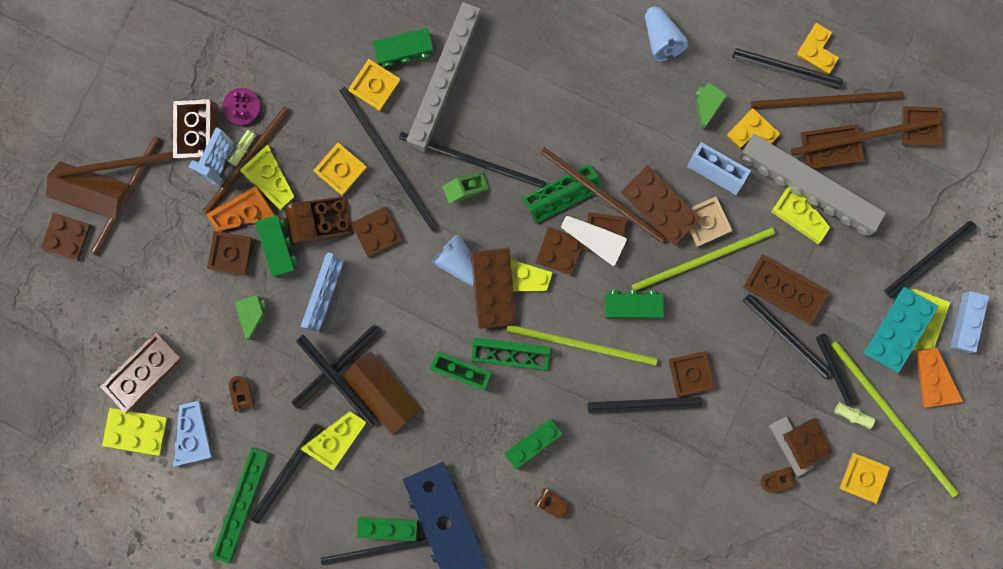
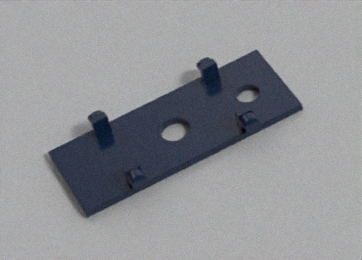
(451, 547)

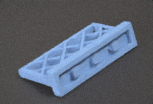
(214, 158)
(322, 293)

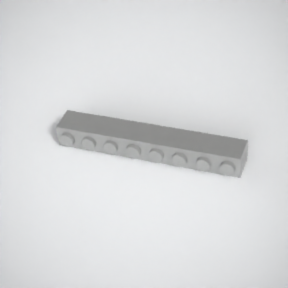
(443, 77)
(813, 185)

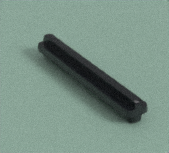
(836, 369)

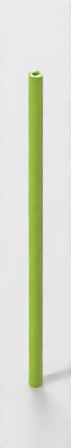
(895, 420)

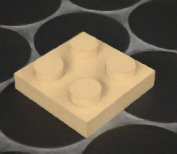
(712, 224)

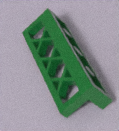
(562, 198)
(512, 346)

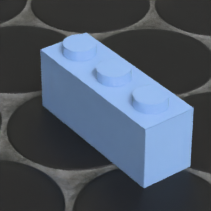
(718, 168)
(969, 322)

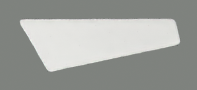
(602, 242)

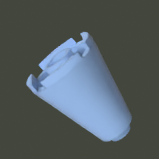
(664, 35)
(456, 260)

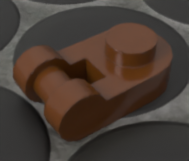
(238, 386)
(771, 482)
(559, 506)

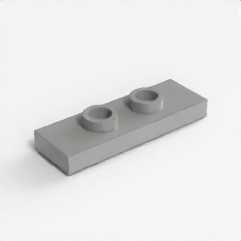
(778, 429)

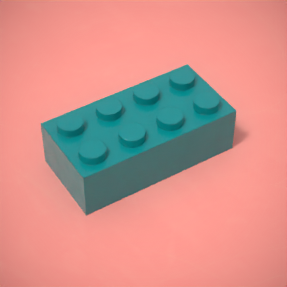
(900, 330)

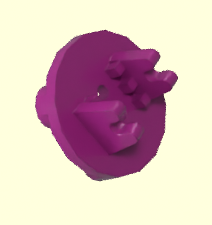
(241, 115)

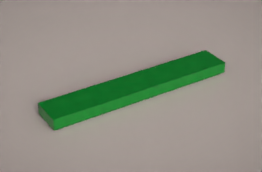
(240, 505)

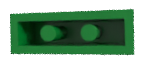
(403, 48)
(276, 245)
(633, 305)
(460, 371)
(532, 443)
(387, 528)

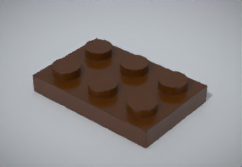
(833, 156)

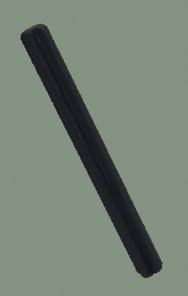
(787, 68)
(930, 259)
(787, 336)
(338, 364)
(336, 380)
(644, 405)
(284, 475)

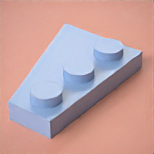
(192, 437)

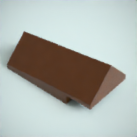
(87, 191)
(381, 392)

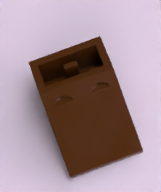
(317, 220)

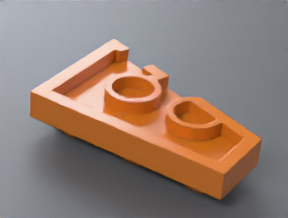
(241, 210)
(935, 379)

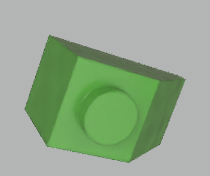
(708, 102)
(465, 187)
(251, 314)

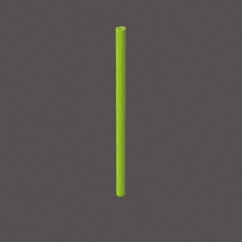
(703, 259)
(582, 345)

